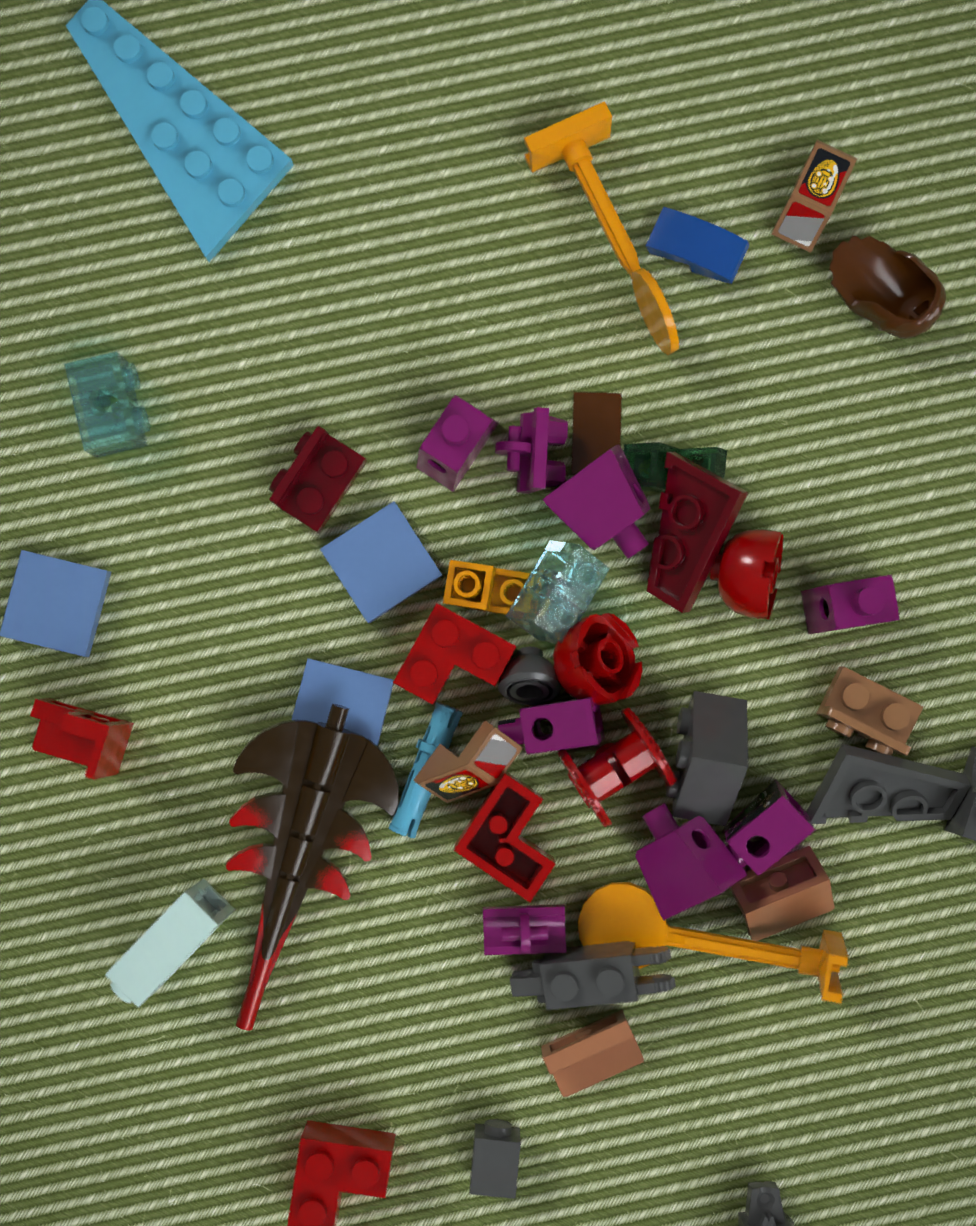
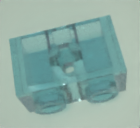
(91, 386)
(557, 591)

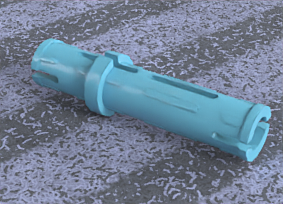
(414, 797)

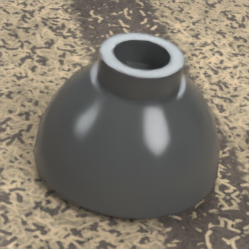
(529, 678)

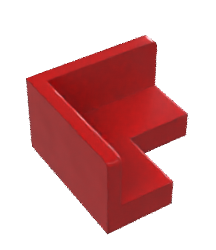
(81, 736)

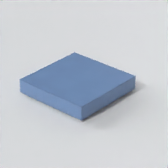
(381, 562)
(55, 603)
(359, 691)

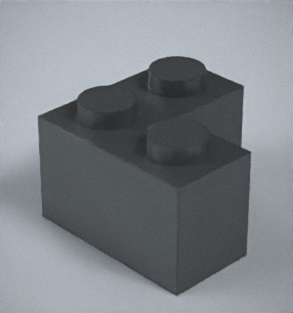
(710, 757)

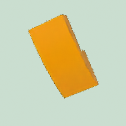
(482, 587)

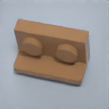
(869, 711)

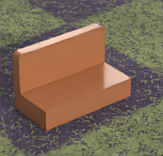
(784, 894)
(592, 1054)

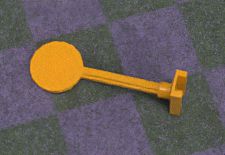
(570, 142)
(630, 914)

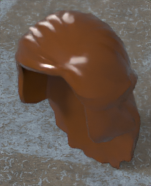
(887, 286)

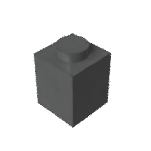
(495, 1159)

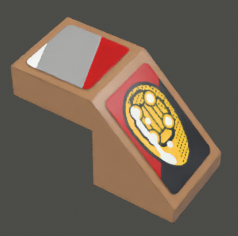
(814, 196)
(475, 769)

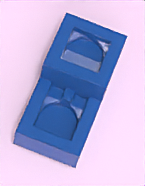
(697, 243)

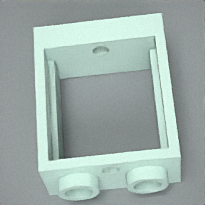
(168, 943)

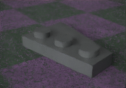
(879, 784)

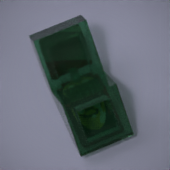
(649, 462)

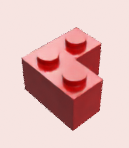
(450, 642)
(495, 842)
(334, 1162)

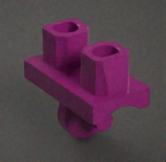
(528, 450)
(524, 929)

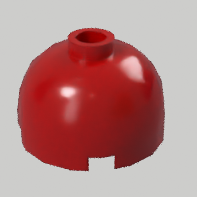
(749, 572)
(598, 660)

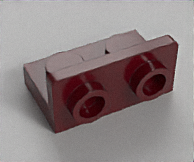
(316, 478)

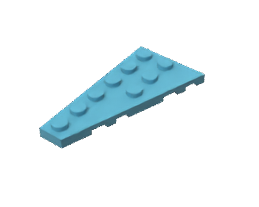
(193, 141)

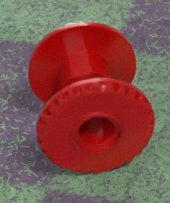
(617, 766)

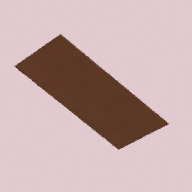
(594, 426)

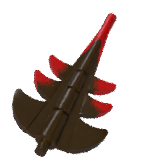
(319, 773)

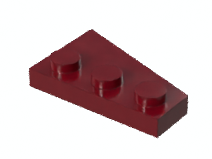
(693, 528)

